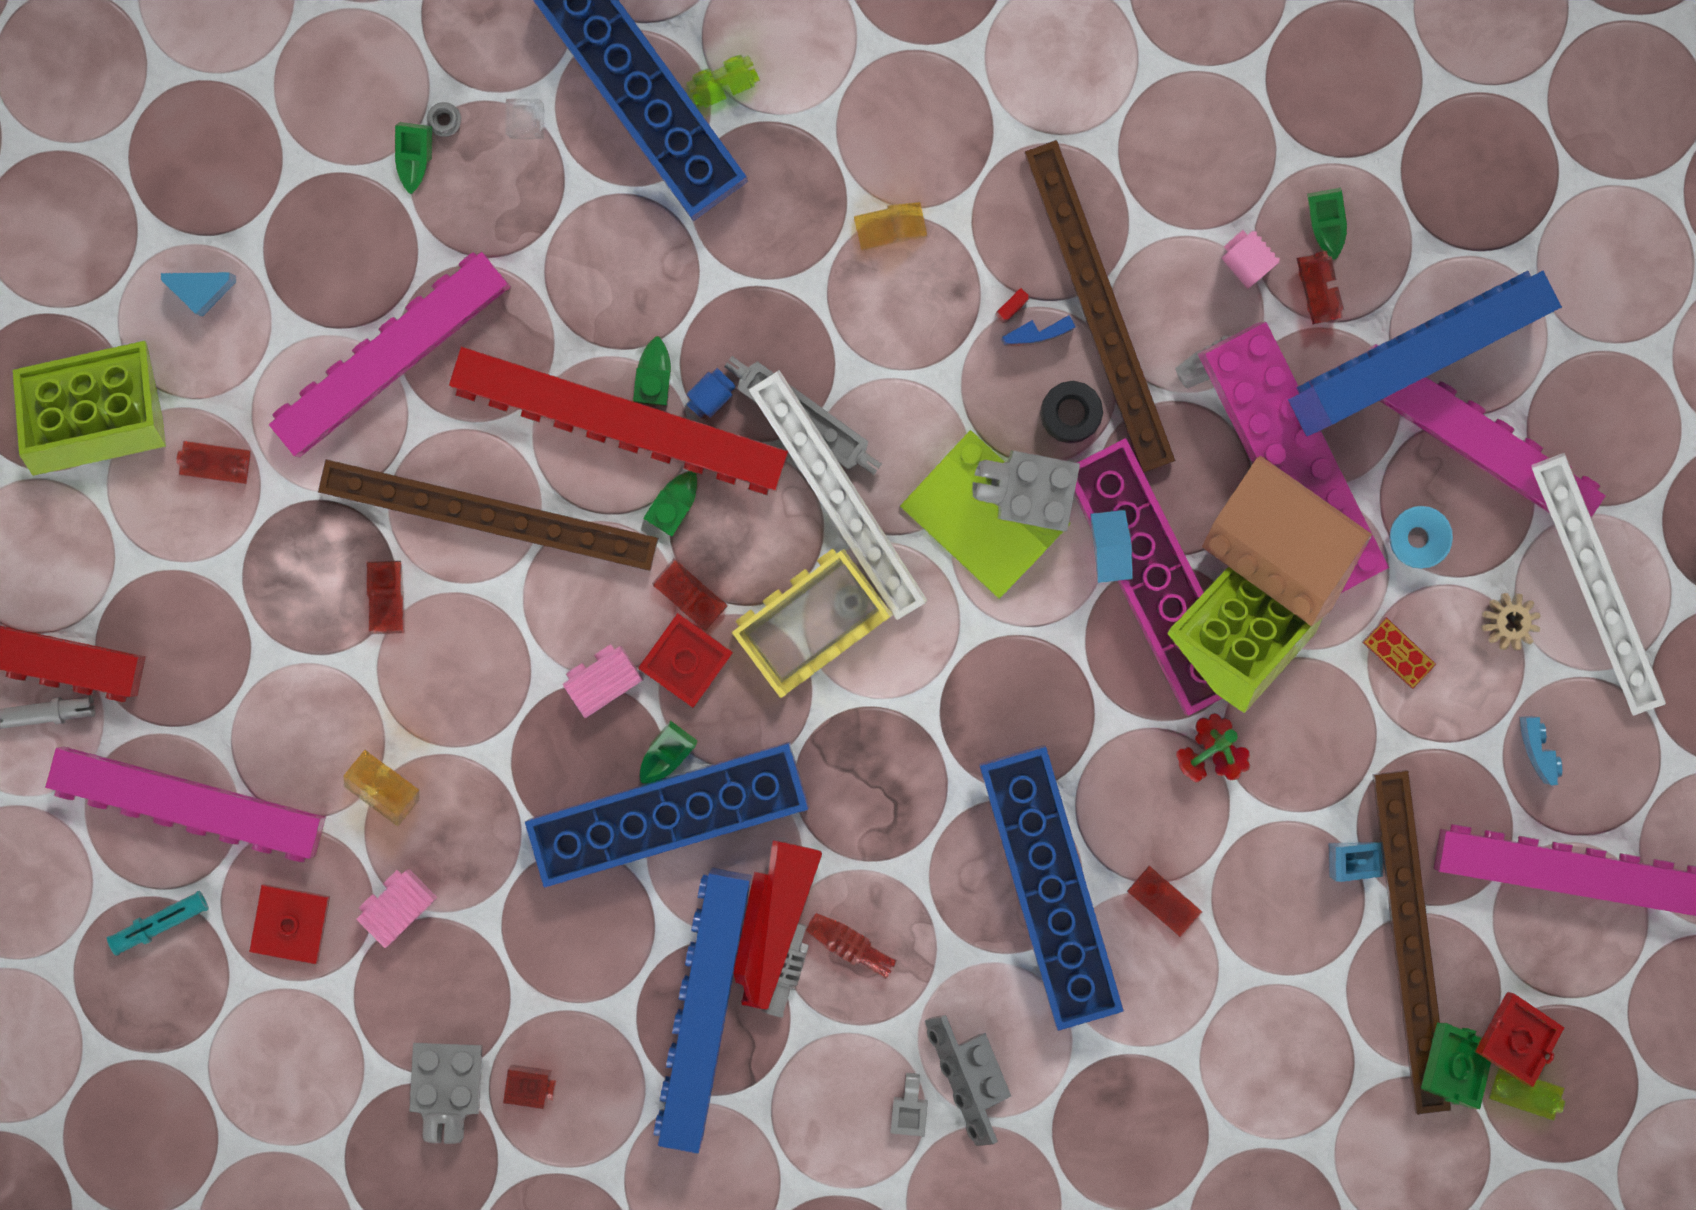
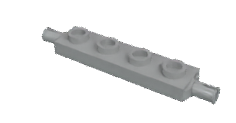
(843, 442)

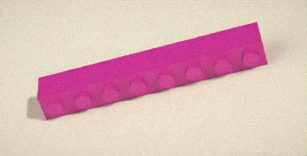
(389, 354)
(1480, 439)
(186, 803)
(1566, 871)

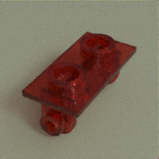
(1322, 303)
(214, 462)

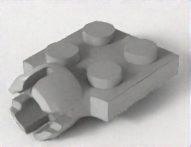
(1029, 489)
(445, 1088)

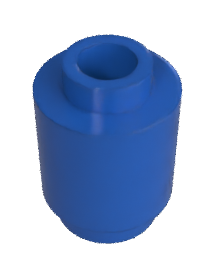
(710, 393)

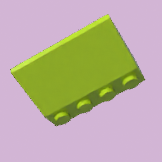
(87, 408)
(969, 528)
(1239, 638)

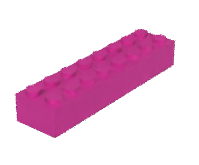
(1255, 393)
(1161, 574)

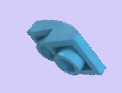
(1543, 760)

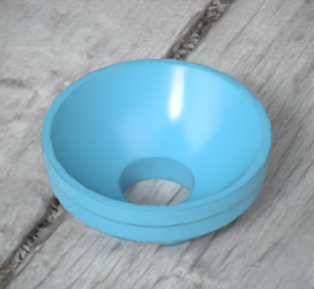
(1438, 537)

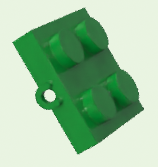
(1455, 1067)

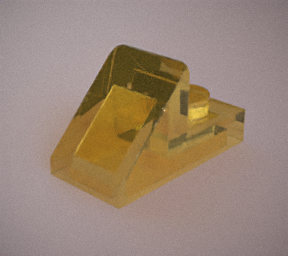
(890, 225)

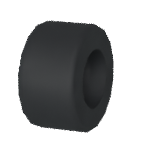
(1077, 391)

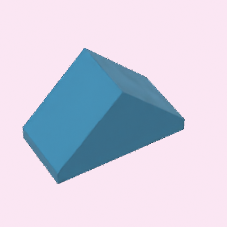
(199, 290)
(1112, 546)
(1355, 861)

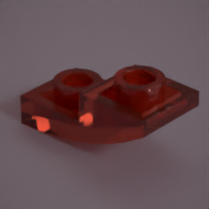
(689, 594)
(385, 597)
(1164, 901)

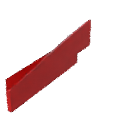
(772, 919)

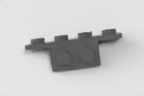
(972, 1076)

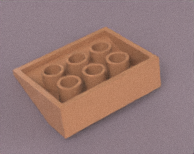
(1287, 541)

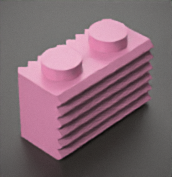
(1249, 257)
(602, 681)
(396, 907)

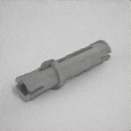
(54, 711)

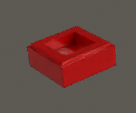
(1013, 305)

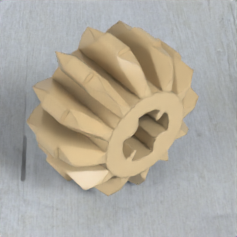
(1522, 622)

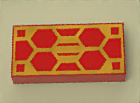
(1399, 653)

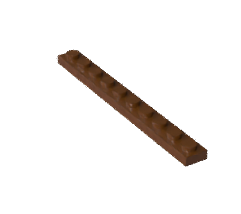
(1099, 306)
(488, 515)
(1409, 929)

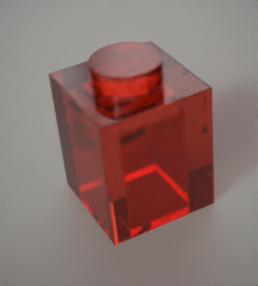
(529, 1087)

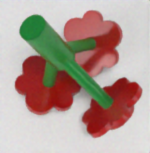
(1215, 736)

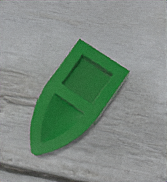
(412, 153)
(1328, 220)
(653, 374)
(673, 503)
(666, 753)

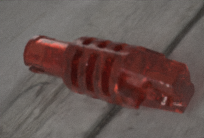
(848, 944)

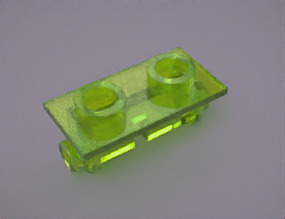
(733, 73)
(1541, 1100)

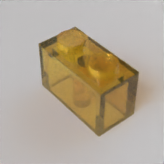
(381, 788)

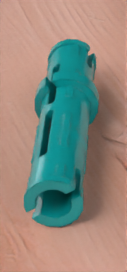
(123, 941)

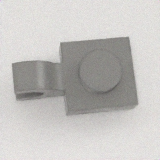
(909, 1112)

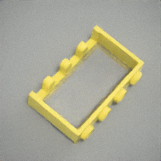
(811, 621)

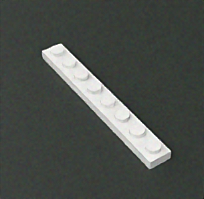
(838, 495)
(1598, 584)

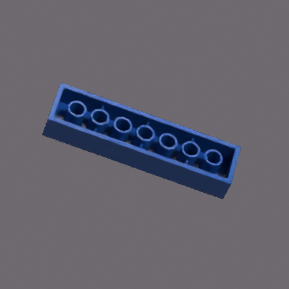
(647, 101)
(1423, 351)
(666, 814)
(1051, 887)
(704, 1010)

